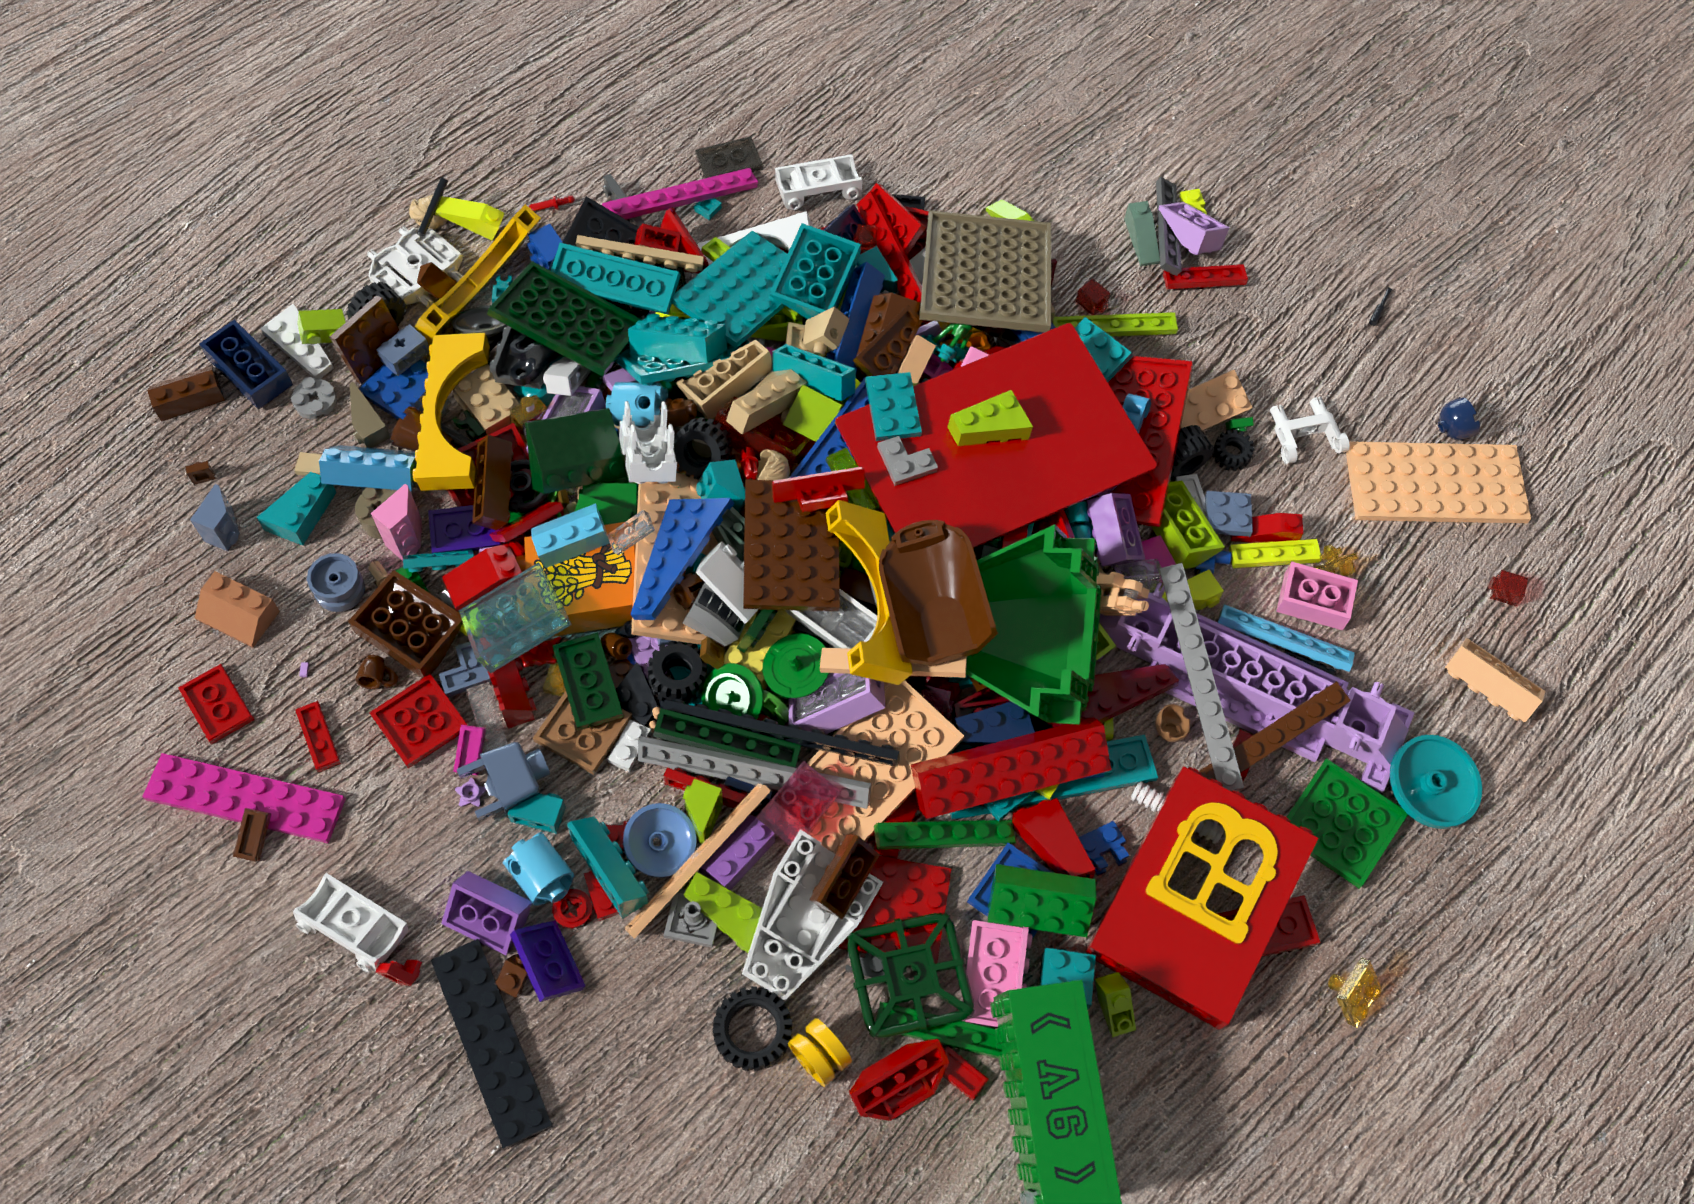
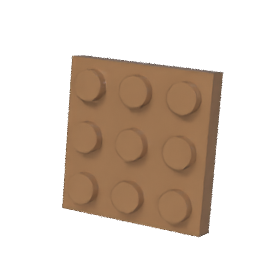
(583, 747)

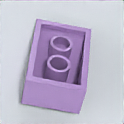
(1194, 228)

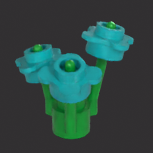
(954, 351)

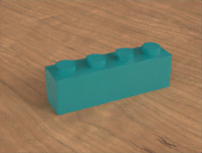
(819, 372)

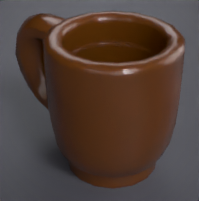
(372, 672)

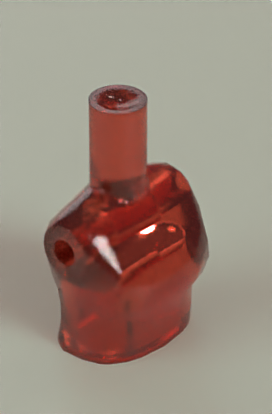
(866, 236)

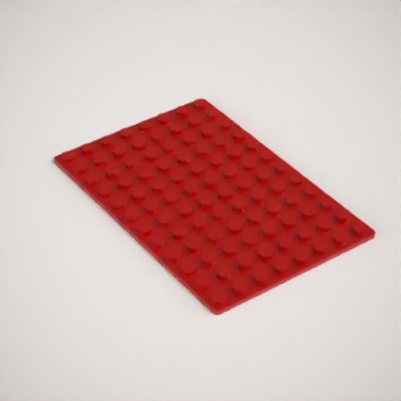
(987, 490)

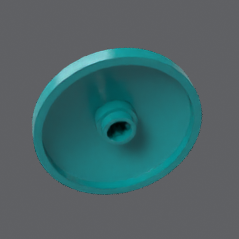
(1436, 781)

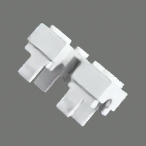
(648, 449)

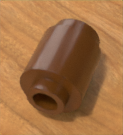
(616, 645)

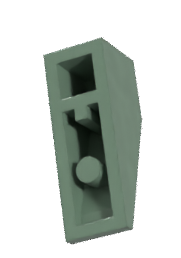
(1142, 232)

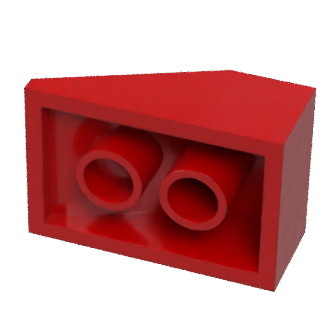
(481, 575)

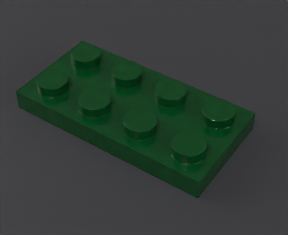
(588, 681)

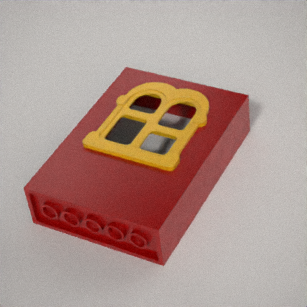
(1178, 943)

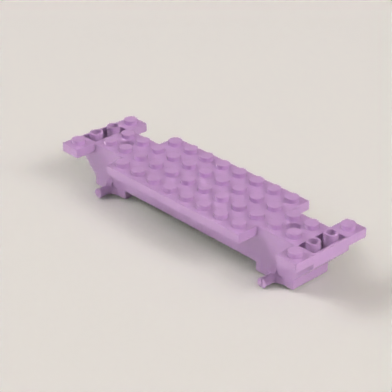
(1265, 684)

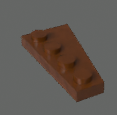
(890, 345)

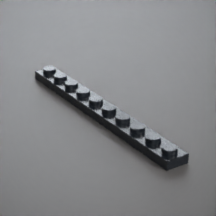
(792, 733)

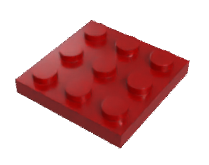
(418, 720)

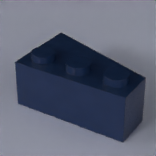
(994, 724)

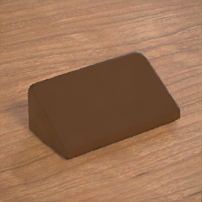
(434, 280)

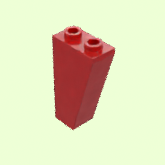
(1053, 838)

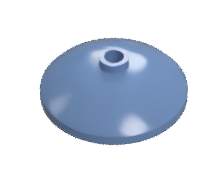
(671, 828)

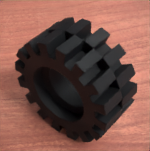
(1236, 440)

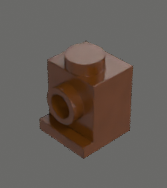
(680, 411)

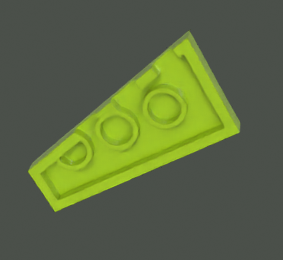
(726, 909)

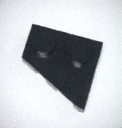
(637, 695)

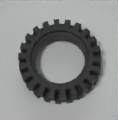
(730, 1007)

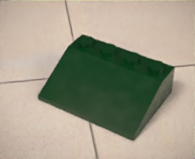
(574, 451)

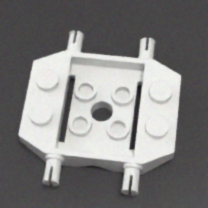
(414, 247)

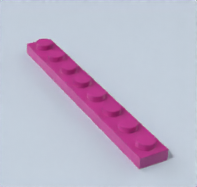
(683, 194)

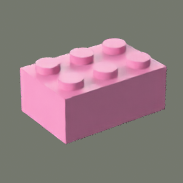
(1317, 596)

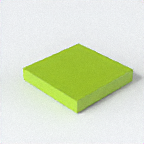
(811, 413)

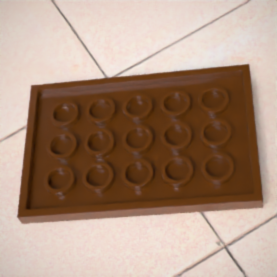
(787, 554)

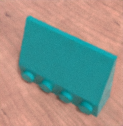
(815, 271)

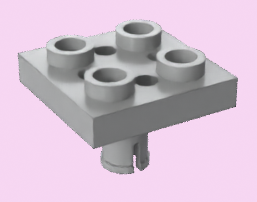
(677, 928)

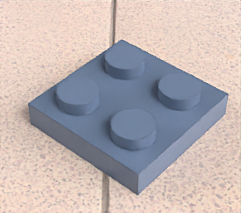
(1229, 512)

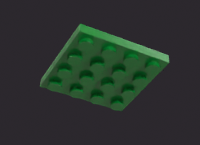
(1349, 820)

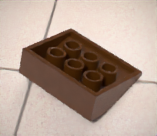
(407, 624)

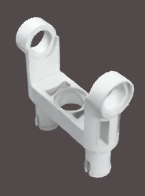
(1320, 422)

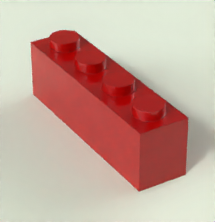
(511, 694)

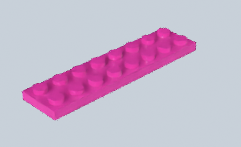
(228, 792)

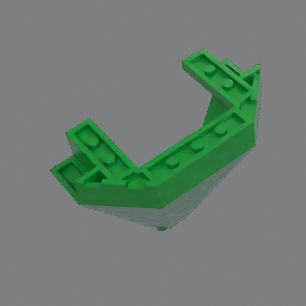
(1046, 624)

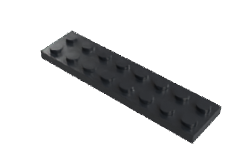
(491, 1044)

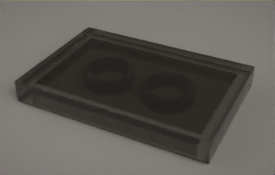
(729, 157)

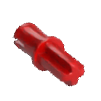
(749, 463)

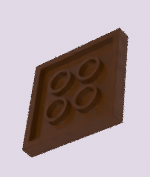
(362, 336)

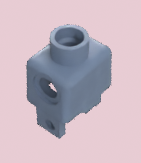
(510, 776)

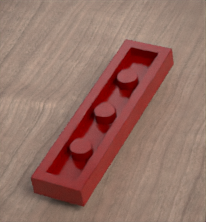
(1207, 277)
(679, 779)

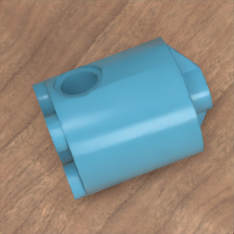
(638, 398)
(539, 870)

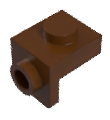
(684, 590)
(512, 976)

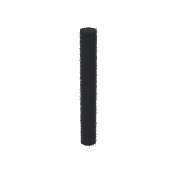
(432, 206)

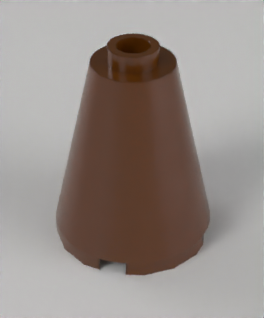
(407, 430)

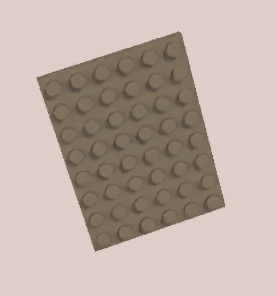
(987, 272)

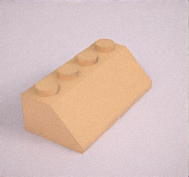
(1495, 680)

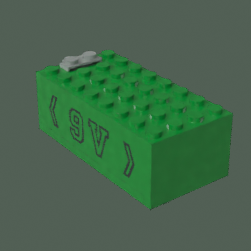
(1055, 1096)

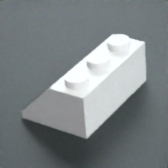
(725, 576)

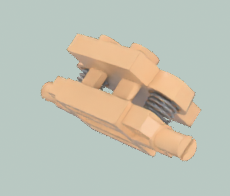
(1121, 595)

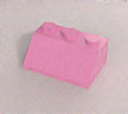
(399, 523)

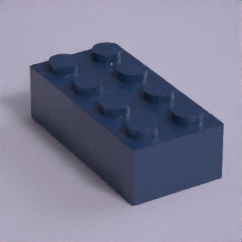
(246, 364)

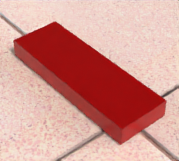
(317, 736)

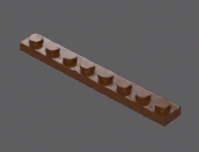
(1286, 728)

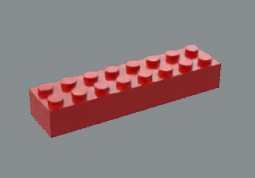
(1010, 767)

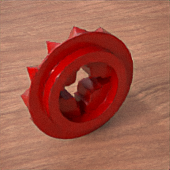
(576, 898)

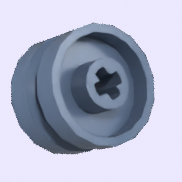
(336, 582)

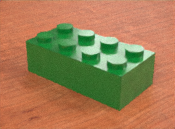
(1042, 900)

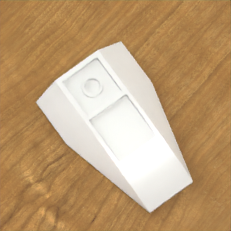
(792, 930)

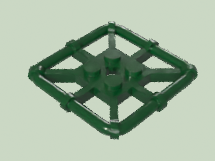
(902, 989)

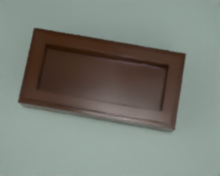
(252, 834)

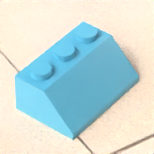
(569, 536)

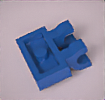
(1104, 840)

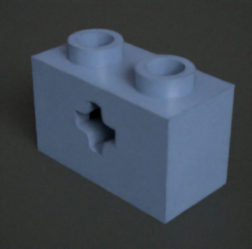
(403, 350)

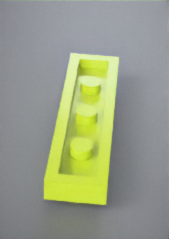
(1275, 553)

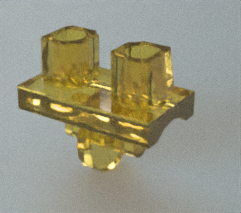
(1344, 563)

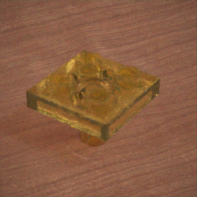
(1357, 991)

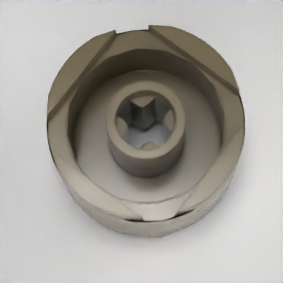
(366, 503)

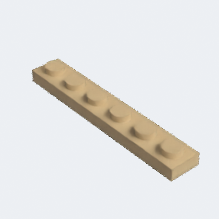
(646, 254)

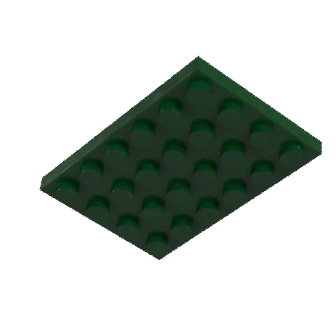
(564, 318)

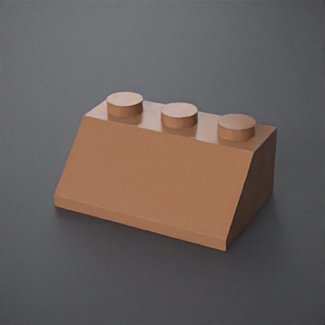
(235, 609)

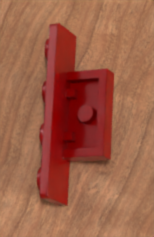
(819, 489)

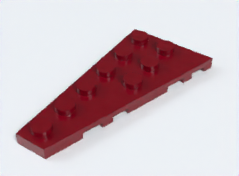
(1124, 690)

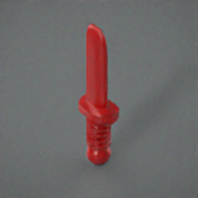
(552, 203)

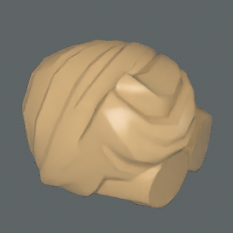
(418, 209)
(772, 466)

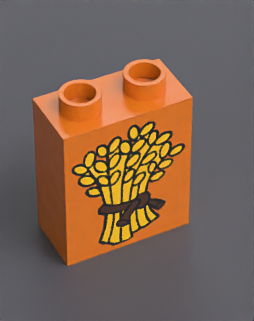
(591, 586)

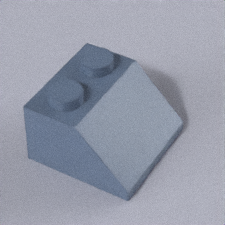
(216, 520)

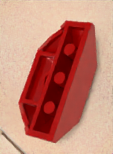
(687, 244)
(900, 1080)

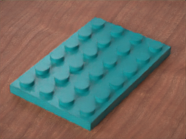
(736, 288)
(652, 369)

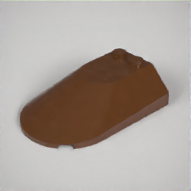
(935, 594)

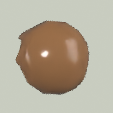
(1172, 723)

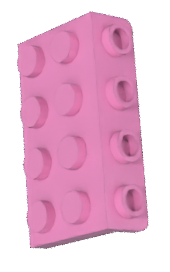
(995, 965)

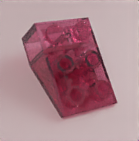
(799, 803)

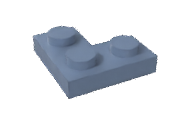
(468, 675)

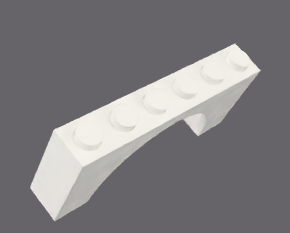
(779, 232)

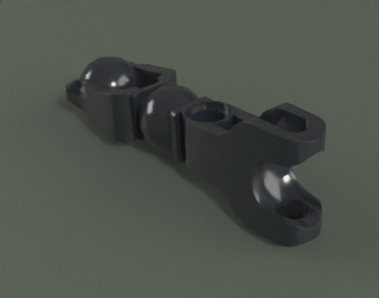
(531, 357)

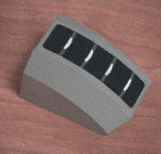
(713, 617)

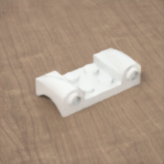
(816, 178)
(351, 922)

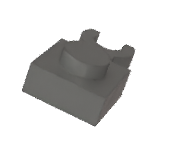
(871, 966)

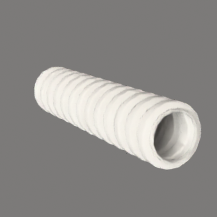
(1151, 798)

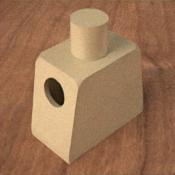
(825, 331)

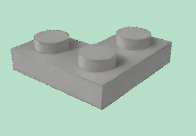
(904, 466)

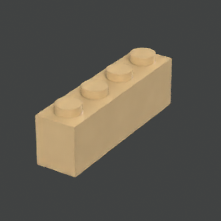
(727, 378)
(765, 401)

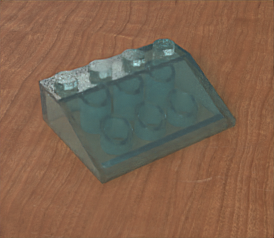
(513, 618)

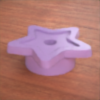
(468, 787)

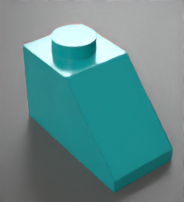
(539, 812)

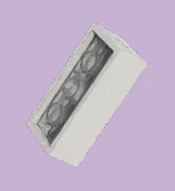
(840, 628)

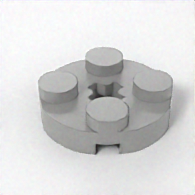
(314, 387)

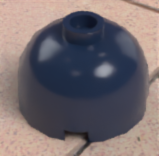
(1457, 420)

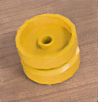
(820, 1052)

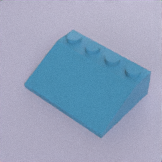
(367, 467)

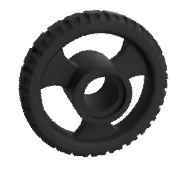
(517, 503)

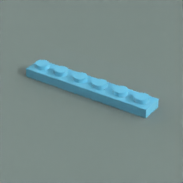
(1286, 638)

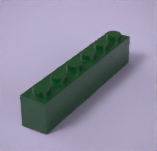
(724, 739)

